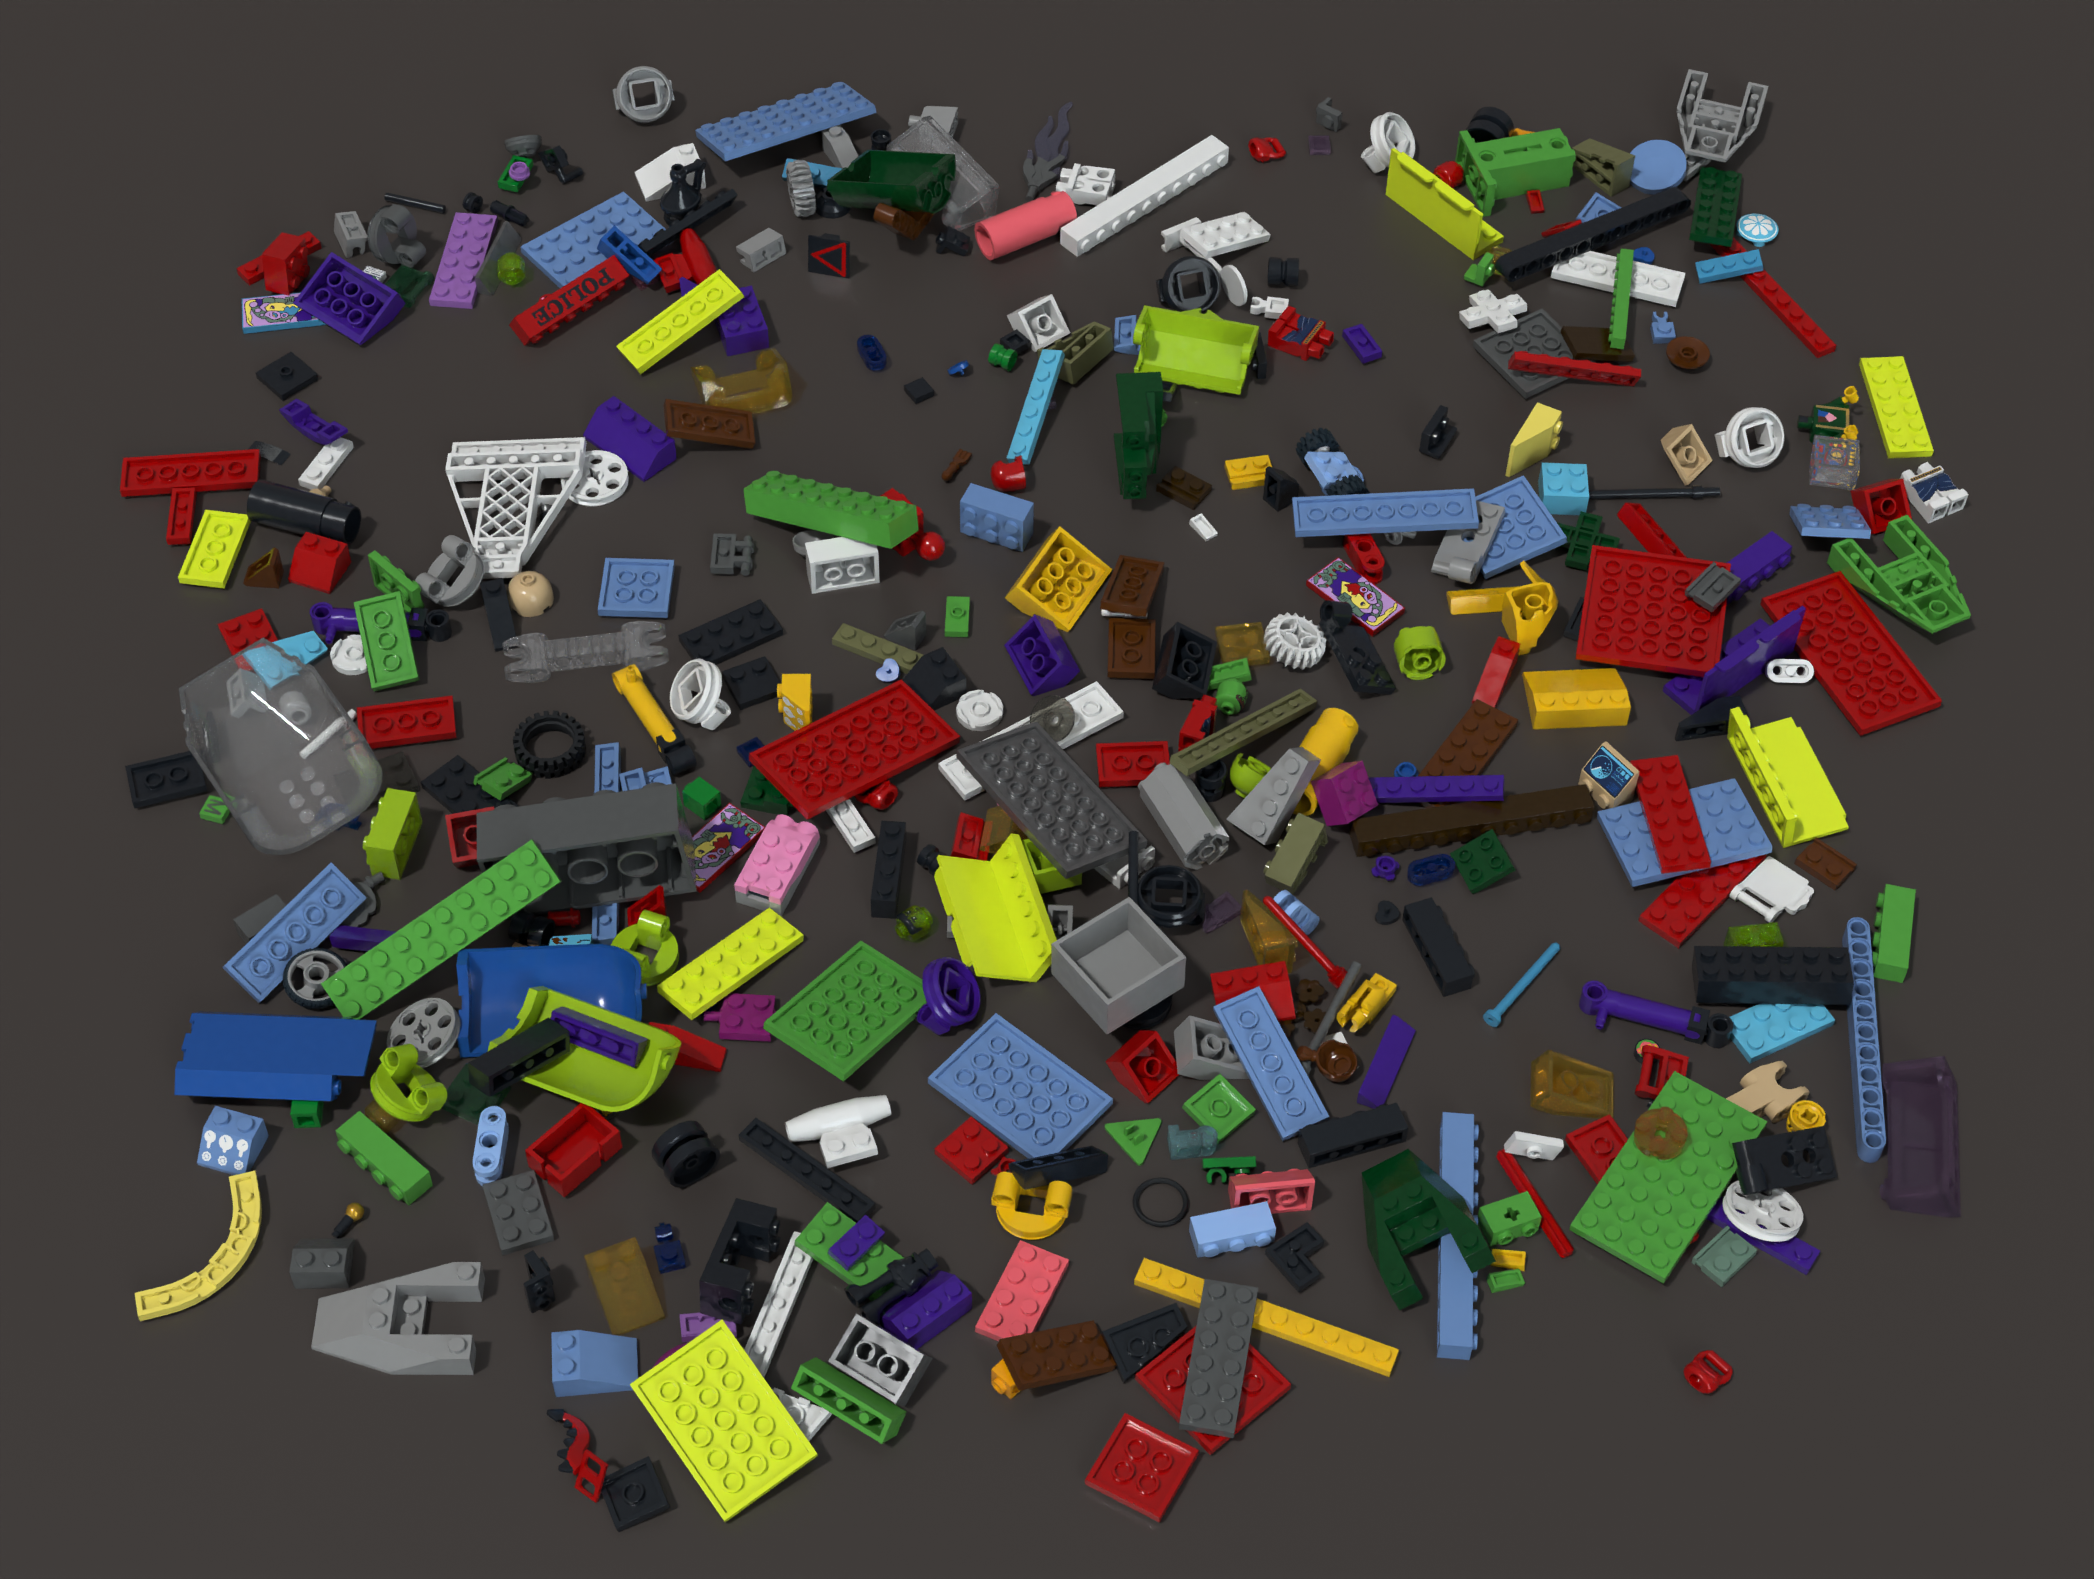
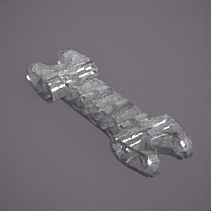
(546, 656)

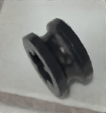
(472, 202)

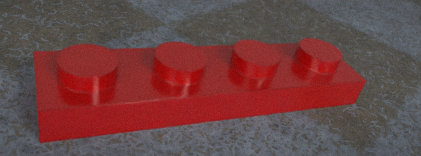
(253, 270)

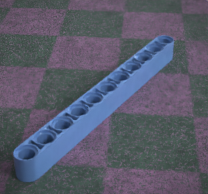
(1864, 1044)

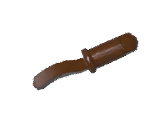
(960, 459)

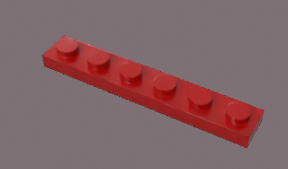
(1574, 368)

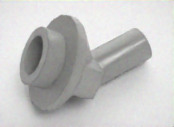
(1396, 537)

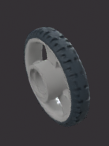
(304, 960)

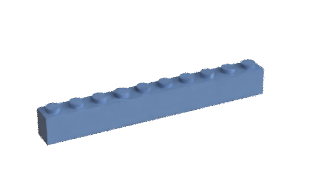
(1455, 1279)

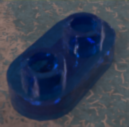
(871, 352)
(1430, 869)

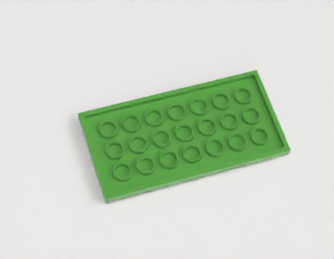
(1653, 1206)

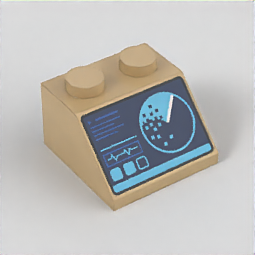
(1609, 777)

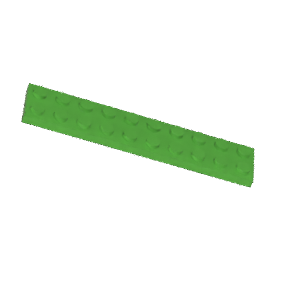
(441, 932)

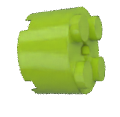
(1419, 652)

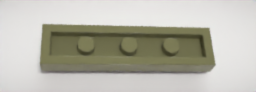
(874, 647)

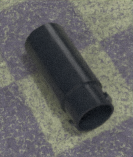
(302, 511)

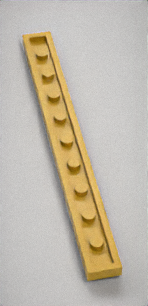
(1276, 1320)

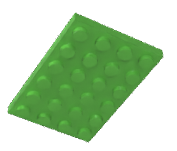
(849, 1010)

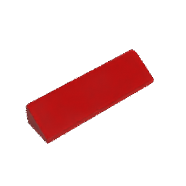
(1647, 530)

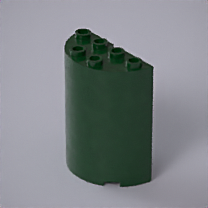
(897, 179)

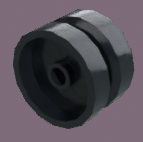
(685, 1154)

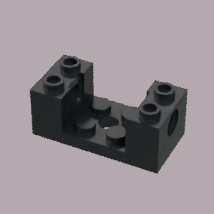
(749, 1232)

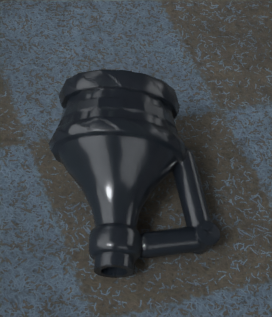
(682, 196)

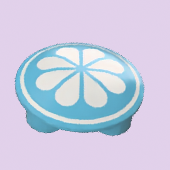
(1757, 228)

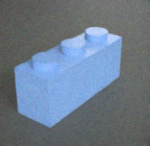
(1232, 1229)

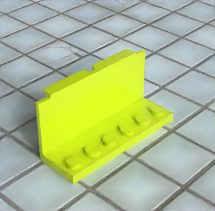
(1439, 206)
(1786, 779)
(997, 913)

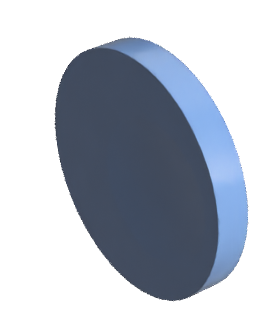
(1657, 166)

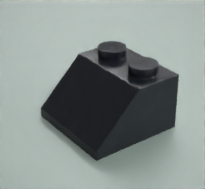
(936, 679)

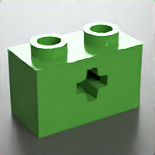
(1509, 1219)

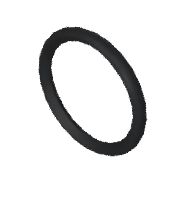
(1162, 1223)

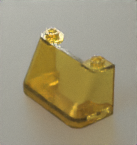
(752, 390)

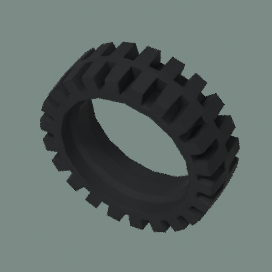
(543, 724)

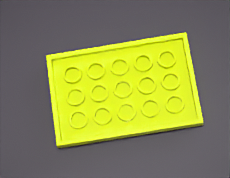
(723, 1420)

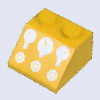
(796, 700)

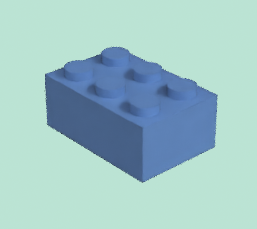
(996, 517)

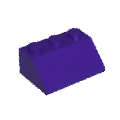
(1041, 656)
(928, 1311)

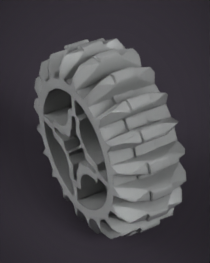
(801, 188)

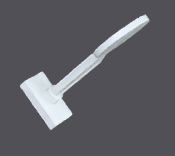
(1230, 277)

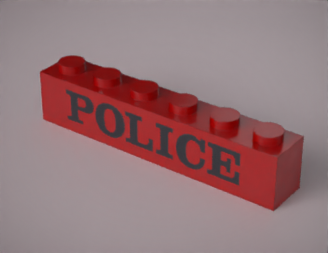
(569, 300)

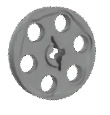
(433, 1032)

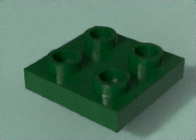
(1482, 861)

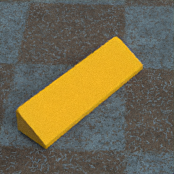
(1476, 600)

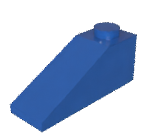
(629, 255)

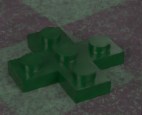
(1583, 537)

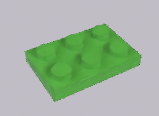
(393, 579)

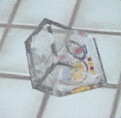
(1834, 462)

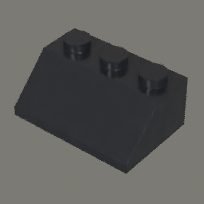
(1184, 663)

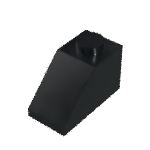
(1279, 488)

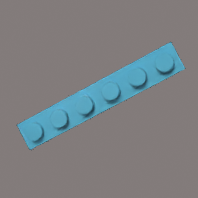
(1036, 405)

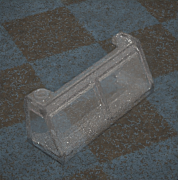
(973, 191)

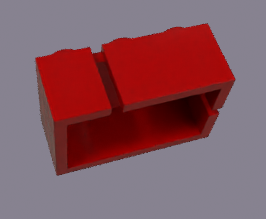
(573, 1148)

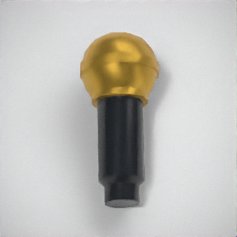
(353, 1213)

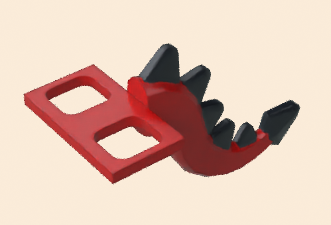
(577, 1453)

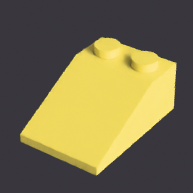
(1535, 439)

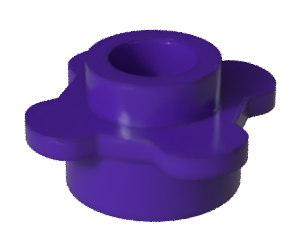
(1388, 863)

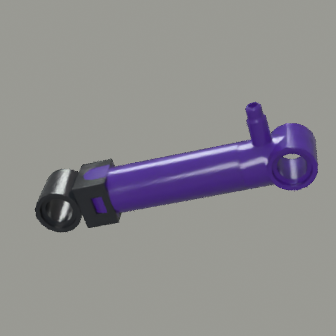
(328, 620)
(1694, 1024)

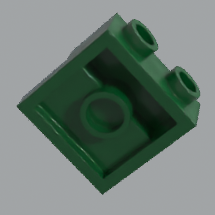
(763, 796)

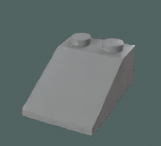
(1205, 1051)

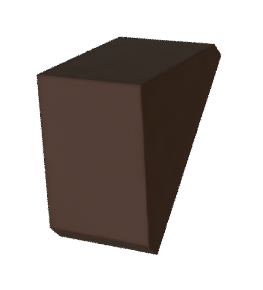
(266, 571)

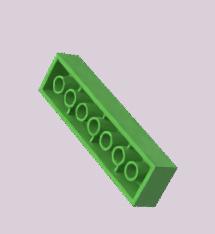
(831, 509)

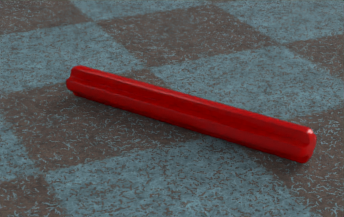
(1547, 1222)

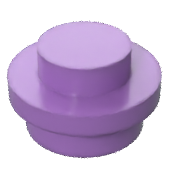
(519, 171)

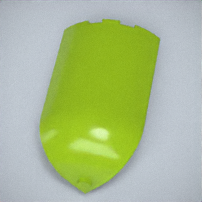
(589, 1075)

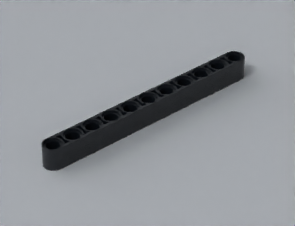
(1592, 234)

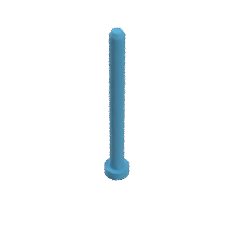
(1493, 1017)

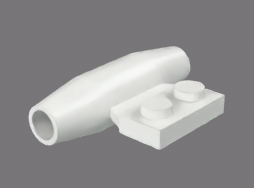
(841, 1128)

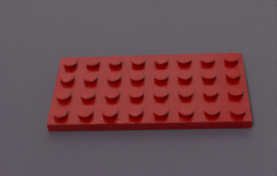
(1853, 654)
(854, 749)

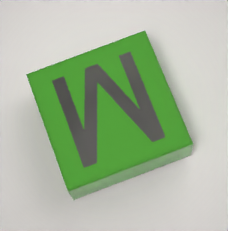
(214, 810)

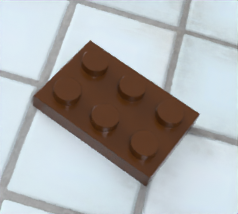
(1131, 648)

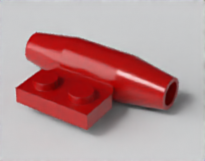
(692, 264)

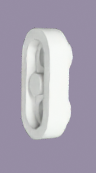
(1788, 670)

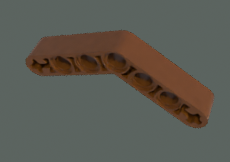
(902, 222)

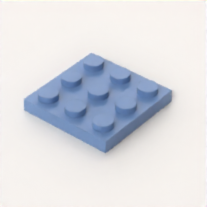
(1829, 521)
(636, 587)

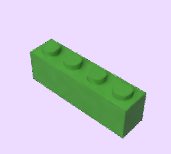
(1893, 932)
(383, 1158)
(848, 1400)

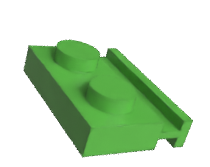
(502, 779)

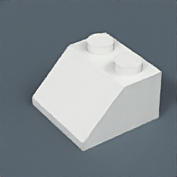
(1039, 322)

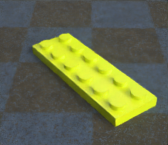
(680, 321)
(1896, 407)
(730, 963)

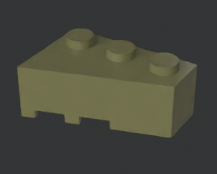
(1083, 350)
(1295, 853)

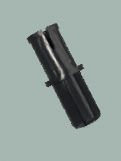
(509, 213)

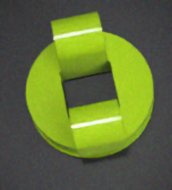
(652, 933)
(400, 1067)

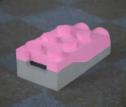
(777, 864)

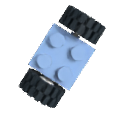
(1331, 467)

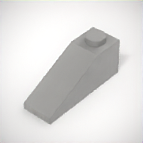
(838, 146)

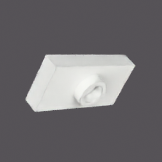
(1533, 1145)

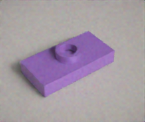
(696, 1323)

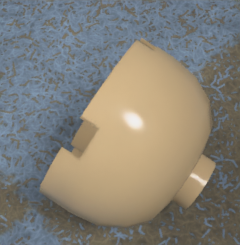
(529, 593)

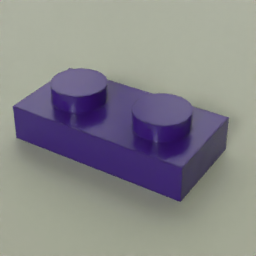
(1362, 343)
(856, 1242)

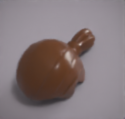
(1334, 1059)

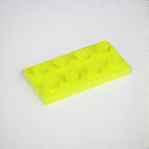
(214, 549)

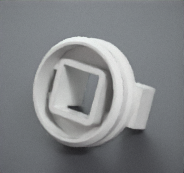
(1384, 133)
(1768, 432)
(705, 706)

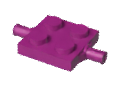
(743, 1016)

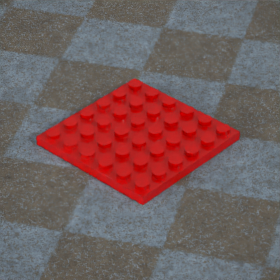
(1640, 613)

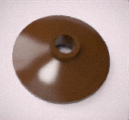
(1687, 352)

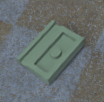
(1724, 1256)

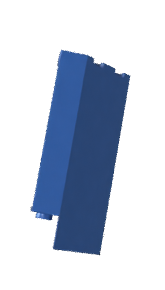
(272, 1055)

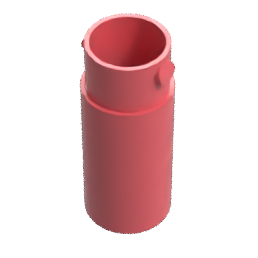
(1024, 224)

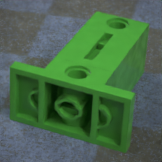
(1514, 165)

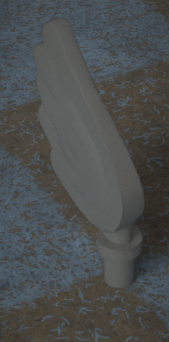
(368, 907)

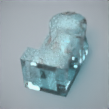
(1191, 1143)

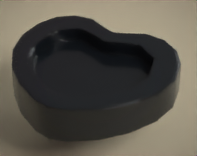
(1387, 913)

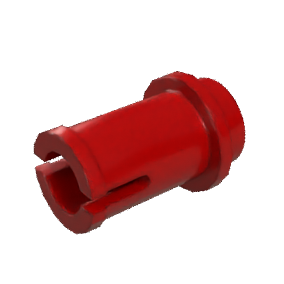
(565, 918)

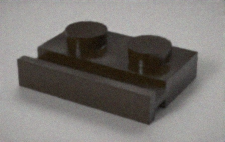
(1184, 487)

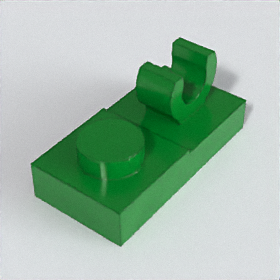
(1240, 1165)

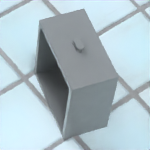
(1118, 965)

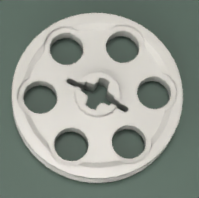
(604, 476)
(1763, 1211)

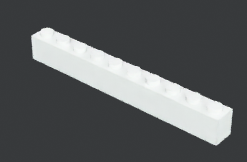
(1144, 195)

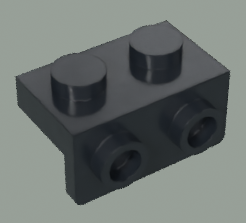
(539, 1286)

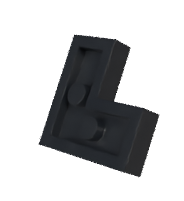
(1290, 1256)

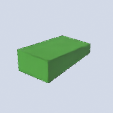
(1505, 1280)

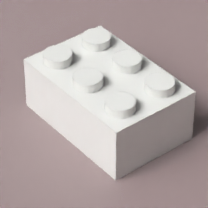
(841, 564)

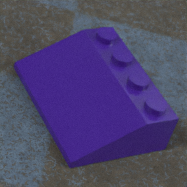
(349, 300)

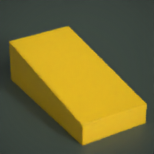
(1509, 1259)

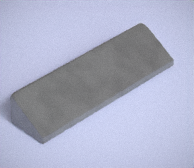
(505, 242)

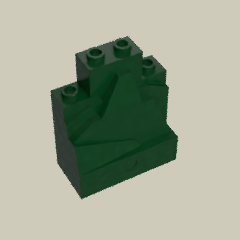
(1141, 420)

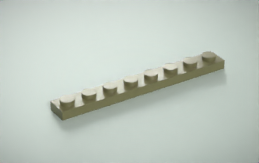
(1243, 732)

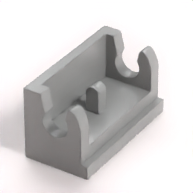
(349, 232)
(761, 249)

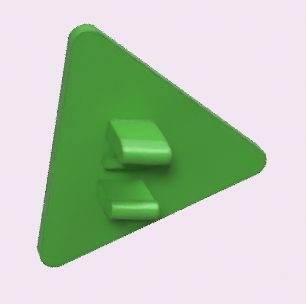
(1134, 1136)

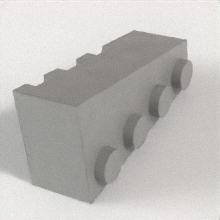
(1275, 797)

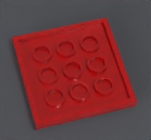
(1167, 1378)

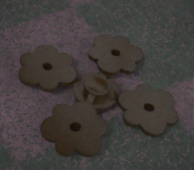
(1306, 992)

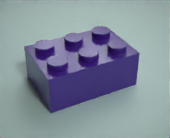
(743, 325)

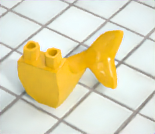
(1528, 610)

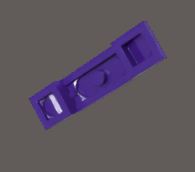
(310, 425)

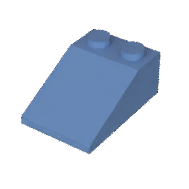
(592, 1363)

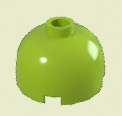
(1247, 774)

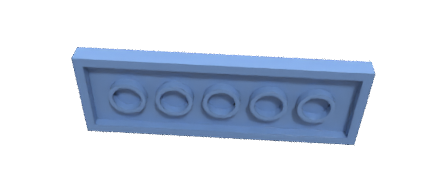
(294, 929)
(1270, 1063)

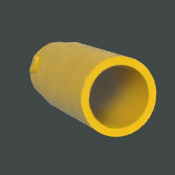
(1331, 743)

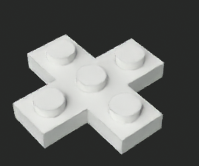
(1493, 311)

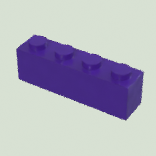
(1758, 563)

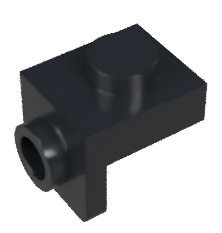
(953, 240)

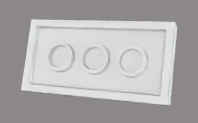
(1225, 234)

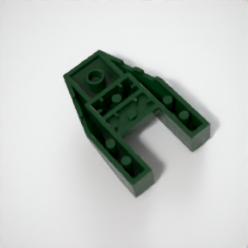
(1408, 1209)

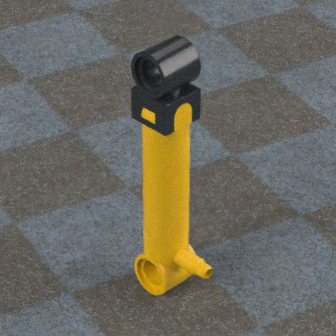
(669, 741)

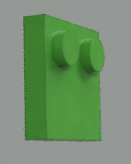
(1219, 1106)

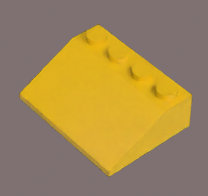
(1059, 581)
(1576, 698)

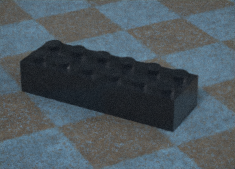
(1772, 975)

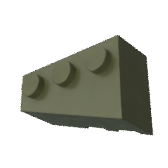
(1604, 165)

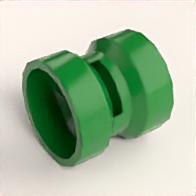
(1001, 356)

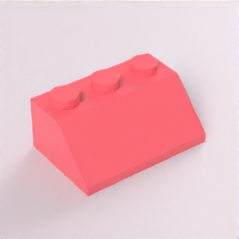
(1282, 1190)

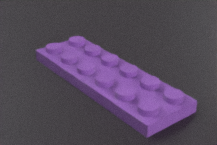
(462, 258)

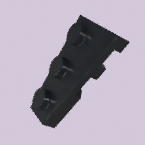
(1143, 1338)

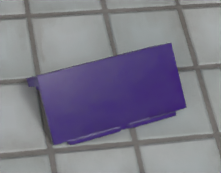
(1740, 662)

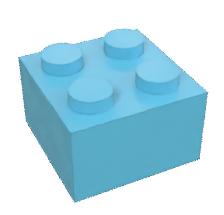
(1564, 488)

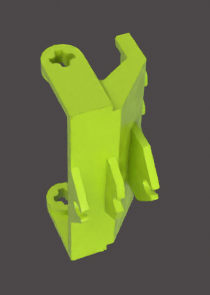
(1195, 348)

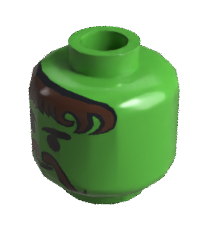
(1231, 696)

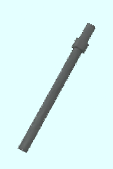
(1332, 1011)

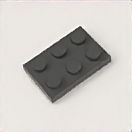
(518, 1212)

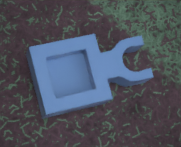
(1661, 329)

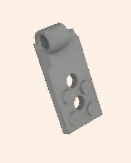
(1463, 559)

